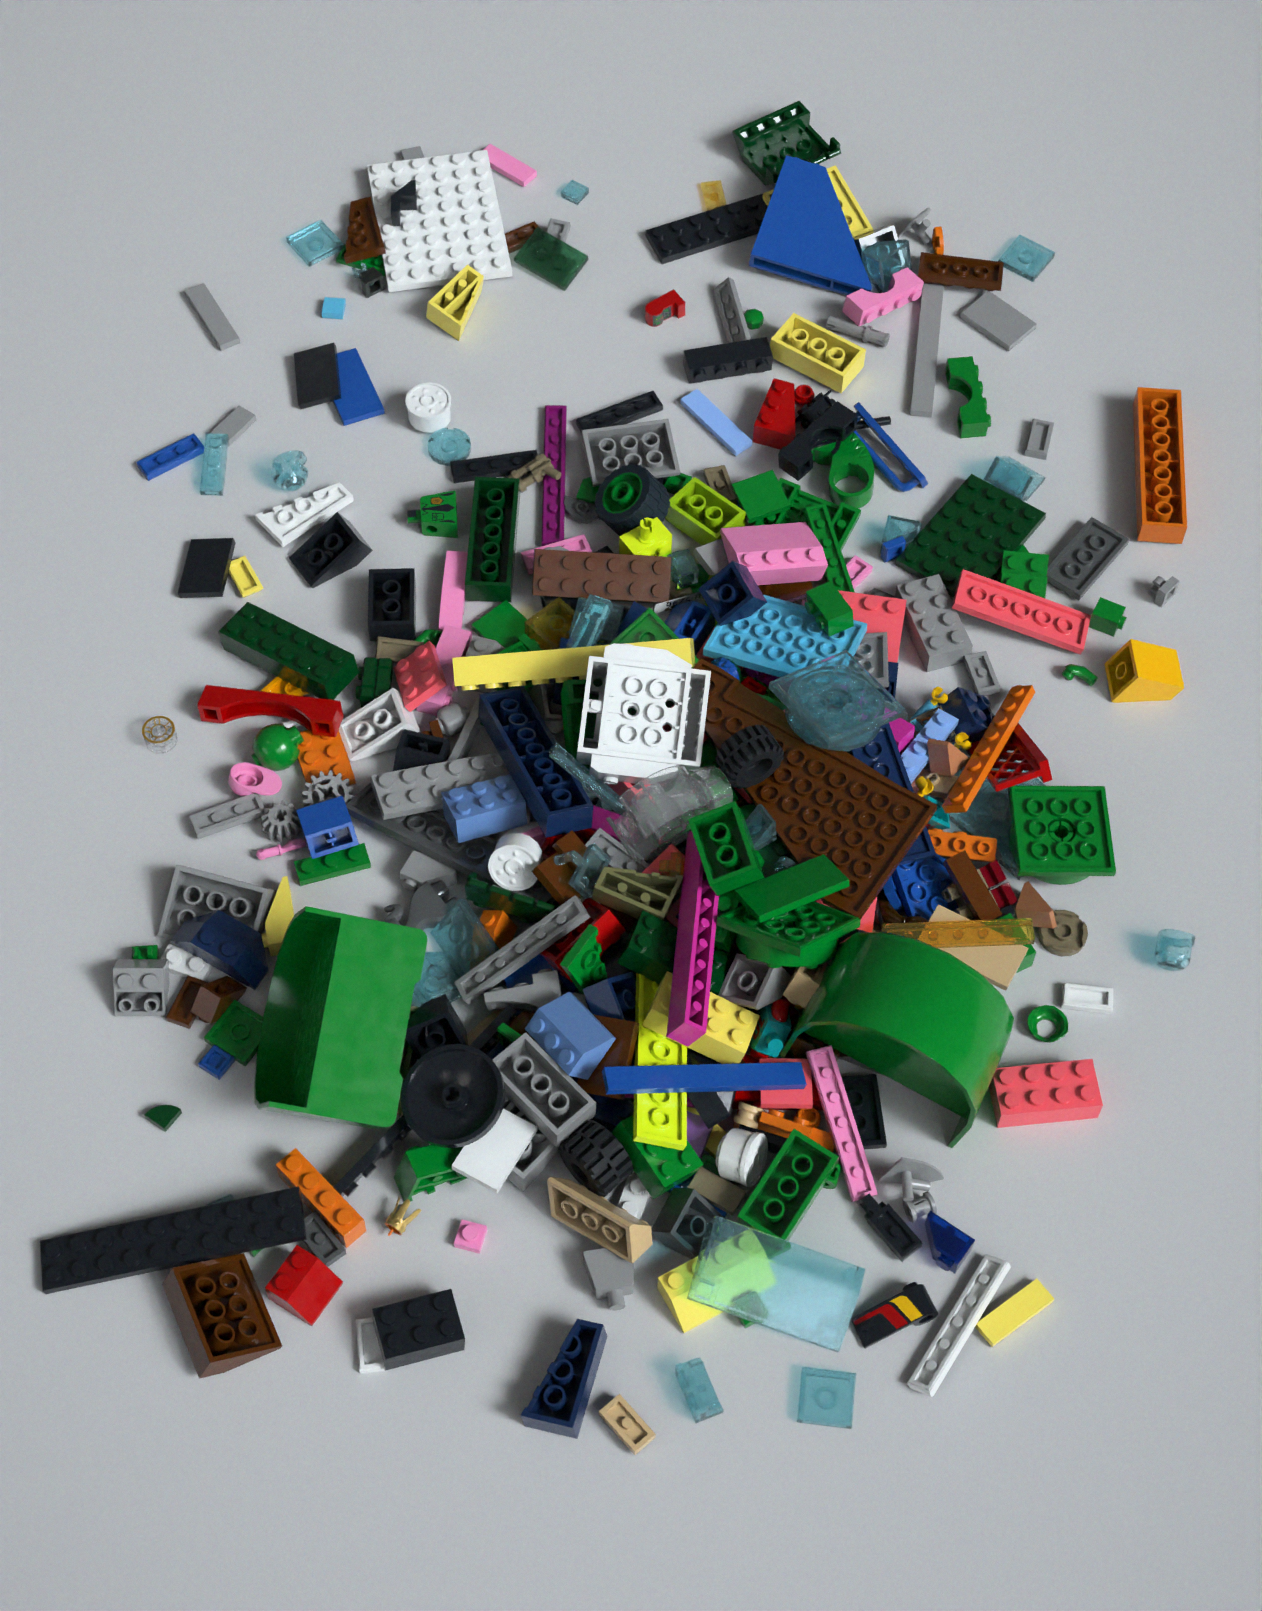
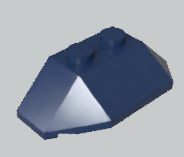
(226, 946)

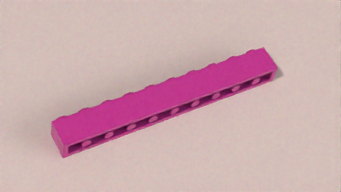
(693, 952)

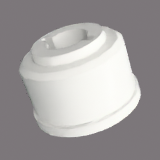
(428, 407)
(514, 860)
(742, 1156)

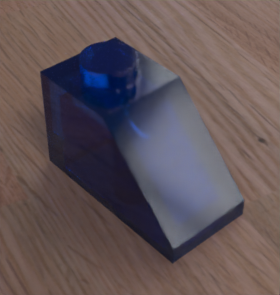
(947, 1243)

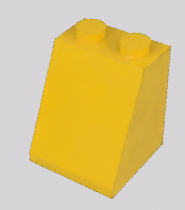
(1143, 673)

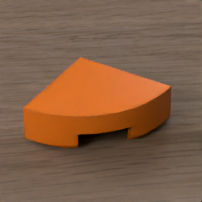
(937, 240)

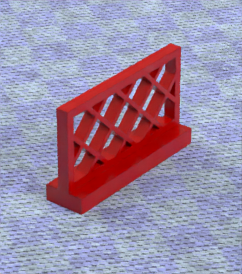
(1025, 751)

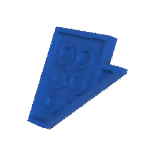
(922, 885)

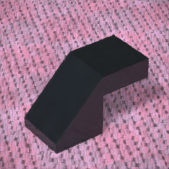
(403, 200)

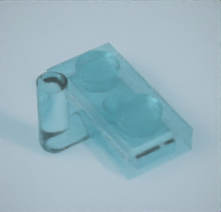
(588, 868)

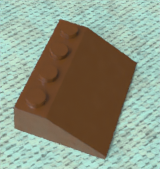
(220, 1314)

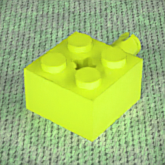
(647, 539)

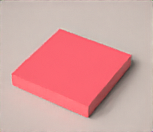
(788, 1098)

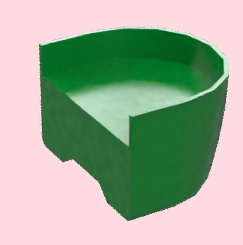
(338, 1018)
(912, 1019)

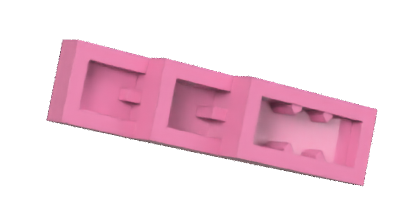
(453, 590)

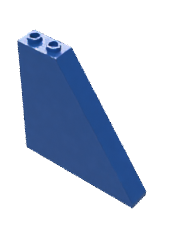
(807, 232)

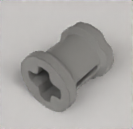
(919, 1207)

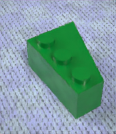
(426, 1168)

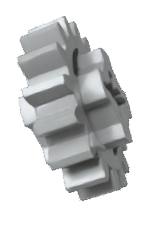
(332, 787)

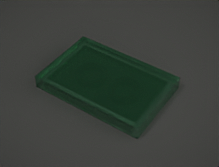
(551, 258)

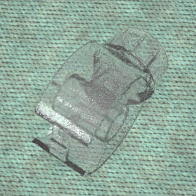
(662, 805)

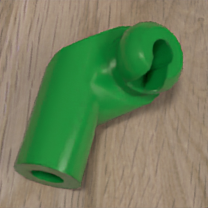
(429, 635)
(1080, 671)

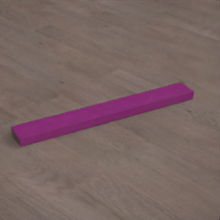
(554, 490)

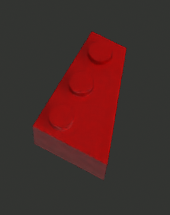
(777, 416)

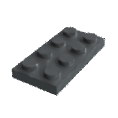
(1085, 558)

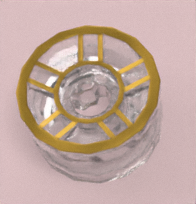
(156, 726)

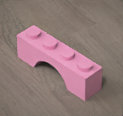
(866, 306)

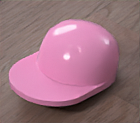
(250, 778)

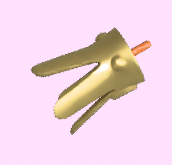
(394, 1221)

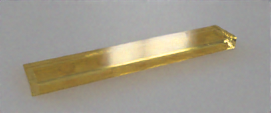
(967, 933)

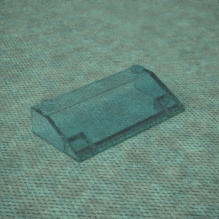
(775, 1283)

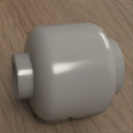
(452, 718)

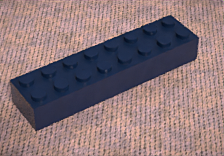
(524, 746)

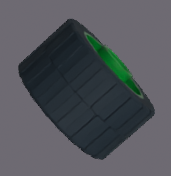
(629, 497)

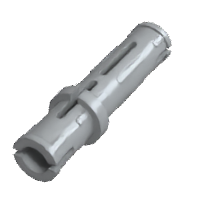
(862, 332)

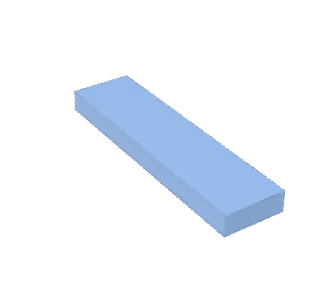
(716, 422)

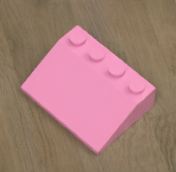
(776, 552)

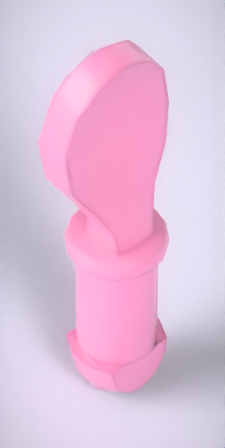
(279, 850)

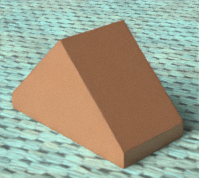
(945, 758)
(1034, 906)

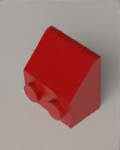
(303, 1285)

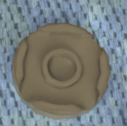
(1067, 937)

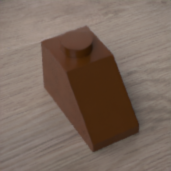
(216, 997)

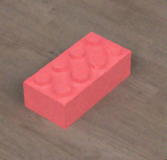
(1045, 1093)

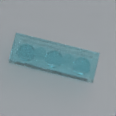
(214, 464)

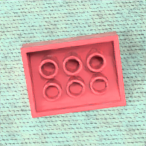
(881, 615)

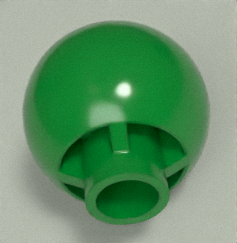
(276, 746)

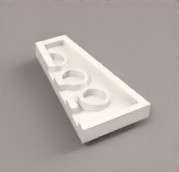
(305, 513)

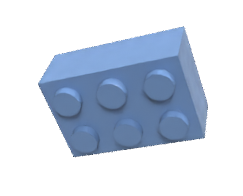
(484, 808)

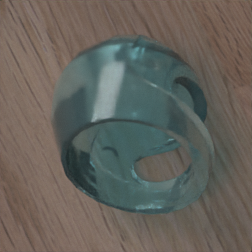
(289, 470)

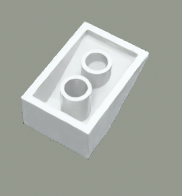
(376, 726)

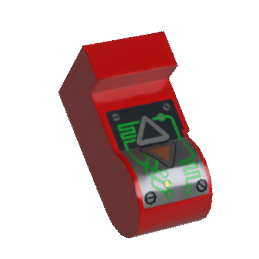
(664, 308)

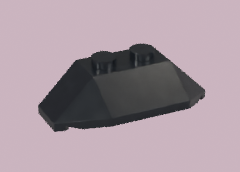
(711, 1106)

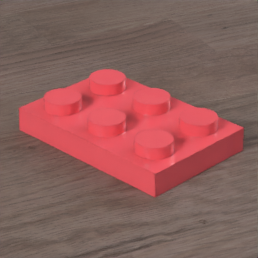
(419, 676)

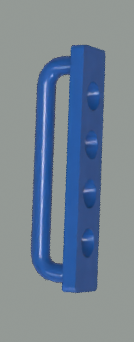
(918, 477)

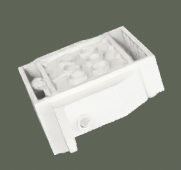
(636, 745)

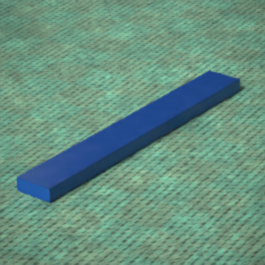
(703, 1078)

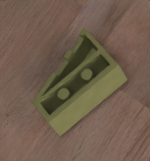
(635, 892)

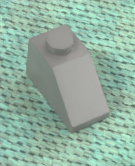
(424, 869)

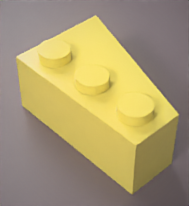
(455, 302)

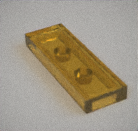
(713, 194)

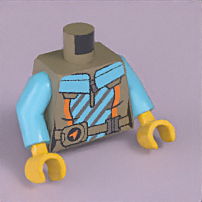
(927, 710)

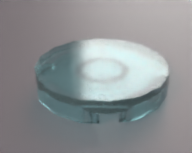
(449, 446)

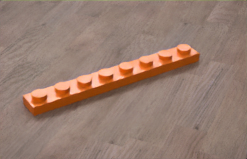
(988, 749)

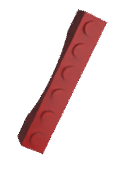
(227, 704)

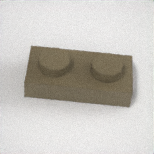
(719, 480)

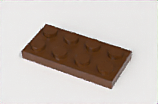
(960, 271)

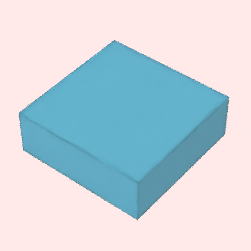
(333, 308)

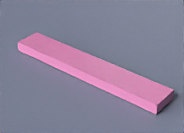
(841, 1123)

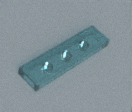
(582, 774)

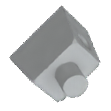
(609, 1276)

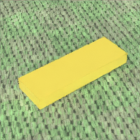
(1014, 1312)

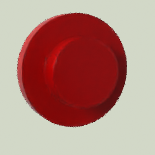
(804, 394)

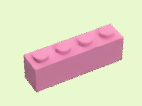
(452, 644)

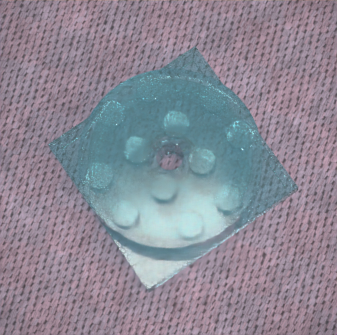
(836, 703)

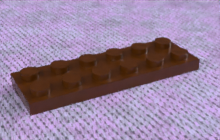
(602, 575)

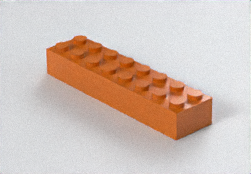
(1159, 465)

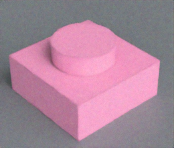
(470, 1236)

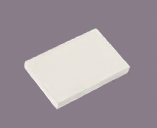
(496, 1153)

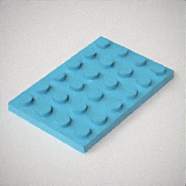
(780, 639)

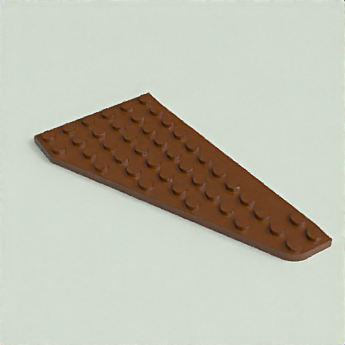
(822, 797)

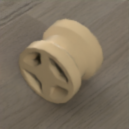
(747, 1115)

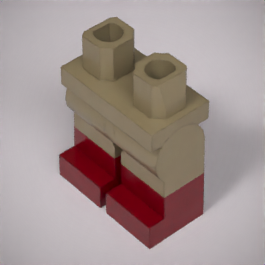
(992, 876)

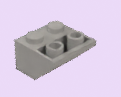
(141, 987)

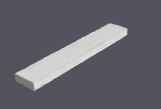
(958, 1325)

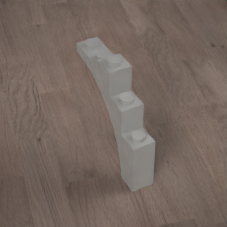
(530, 997)

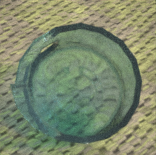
(1173, 949)

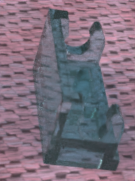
(698, 1390)

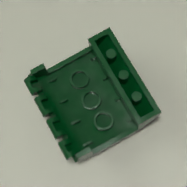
(781, 133)
(503, 899)

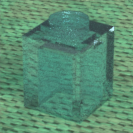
(683, 568)

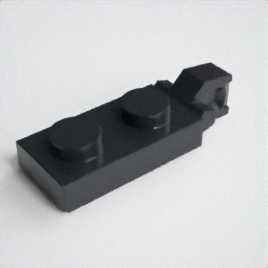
(890, 1227)

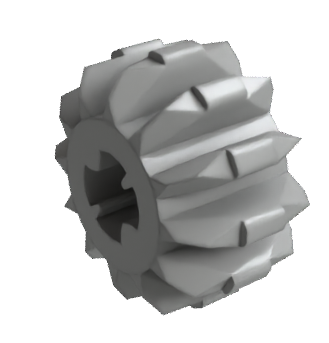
(280, 821)

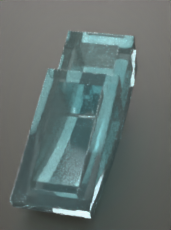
(590, 622)

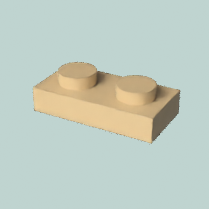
(627, 1424)

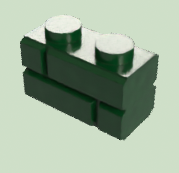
(375, 679)

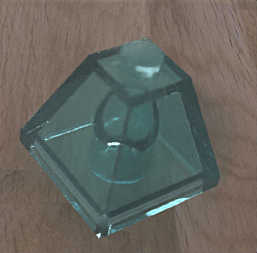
(885, 259)

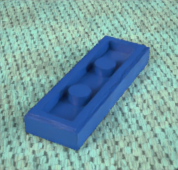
(170, 456)

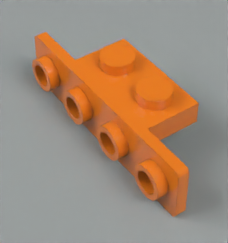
(950, 844)
(776, 1124)

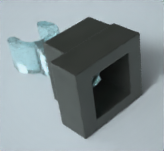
(371, 280)

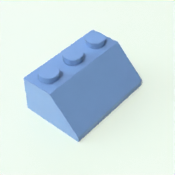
(570, 1035)

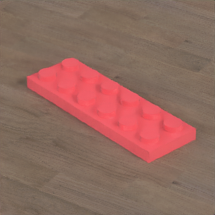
(1021, 611)

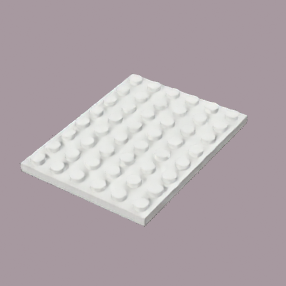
(453, 222)

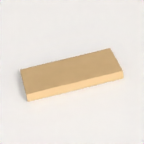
(995, 963)

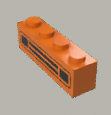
(321, 1197)

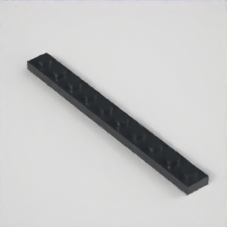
(401, 1129)

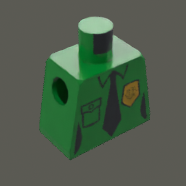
(437, 515)

